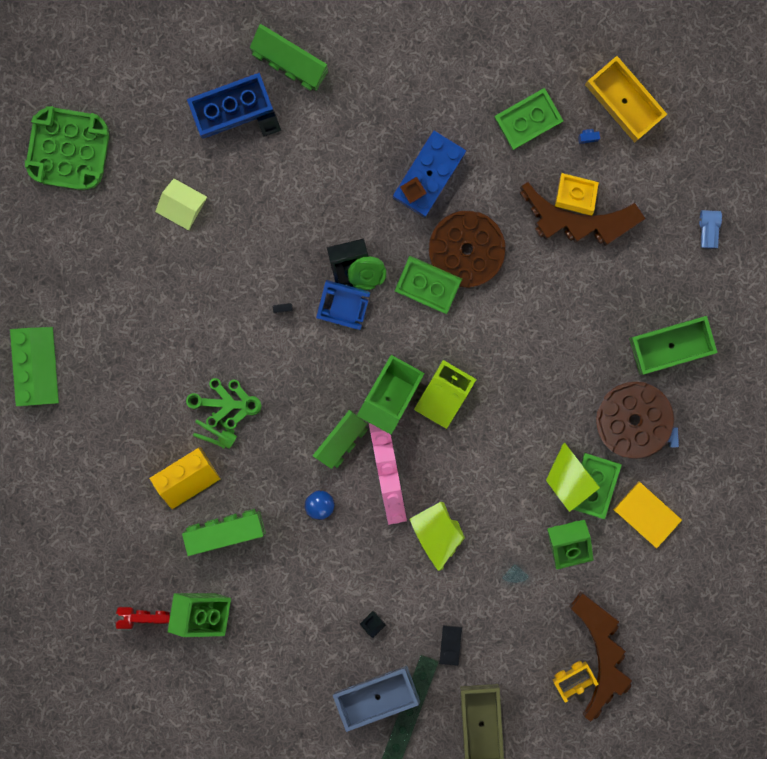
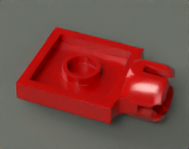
(130, 618)

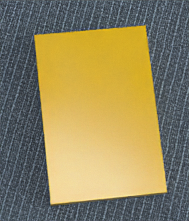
(647, 514)

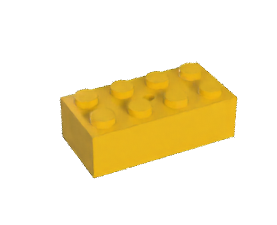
(618, 83)

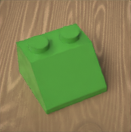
(570, 544)

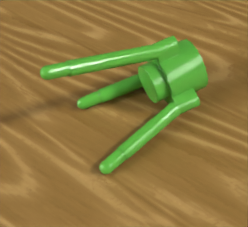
(225, 438)

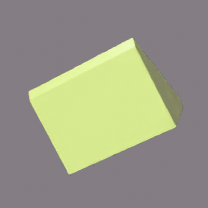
(180, 204)

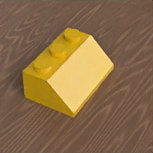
(185, 478)

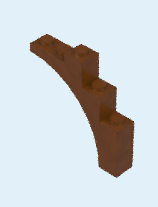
(553, 219)
(609, 653)

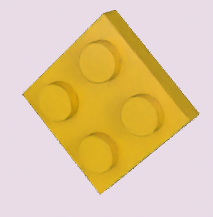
(576, 194)

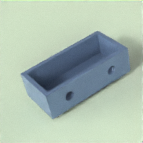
(360, 707)

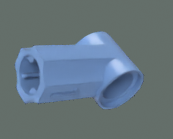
(710, 226)

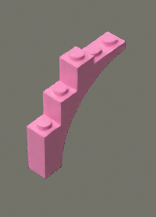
(388, 475)

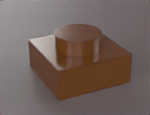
(413, 190)

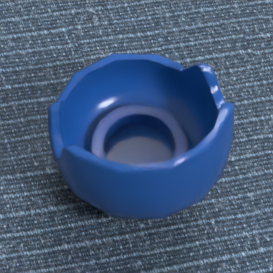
(319, 505)

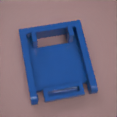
(346, 305)

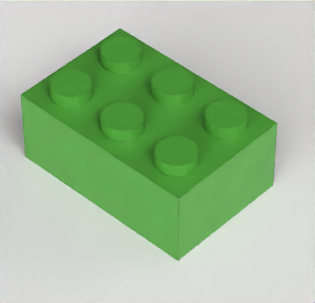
(199, 614)

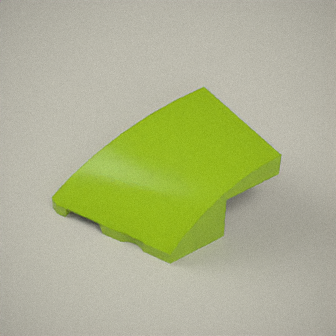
(570, 479)
(437, 533)

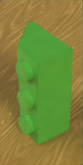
(341, 440)

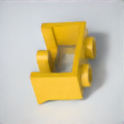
(574, 680)

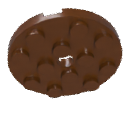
(471, 229)
(654, 426)

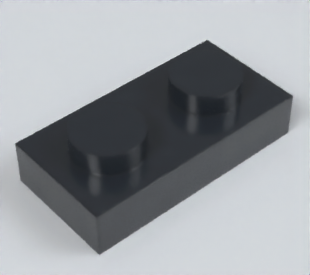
(450, 645)

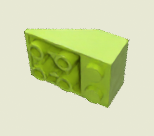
(445, 394)

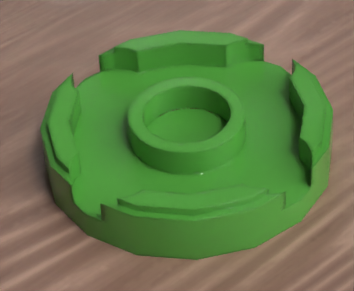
(367, 273)

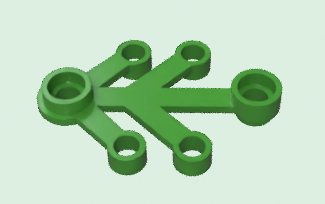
(226, 404)

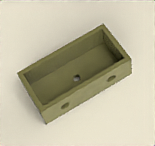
(484, 705)

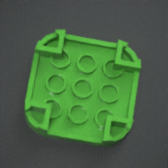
(67, 148)

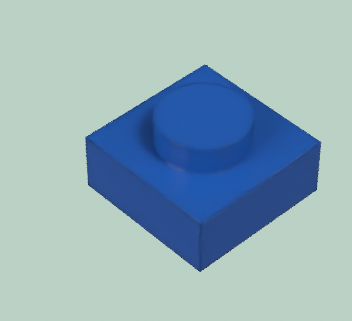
(588, 136)

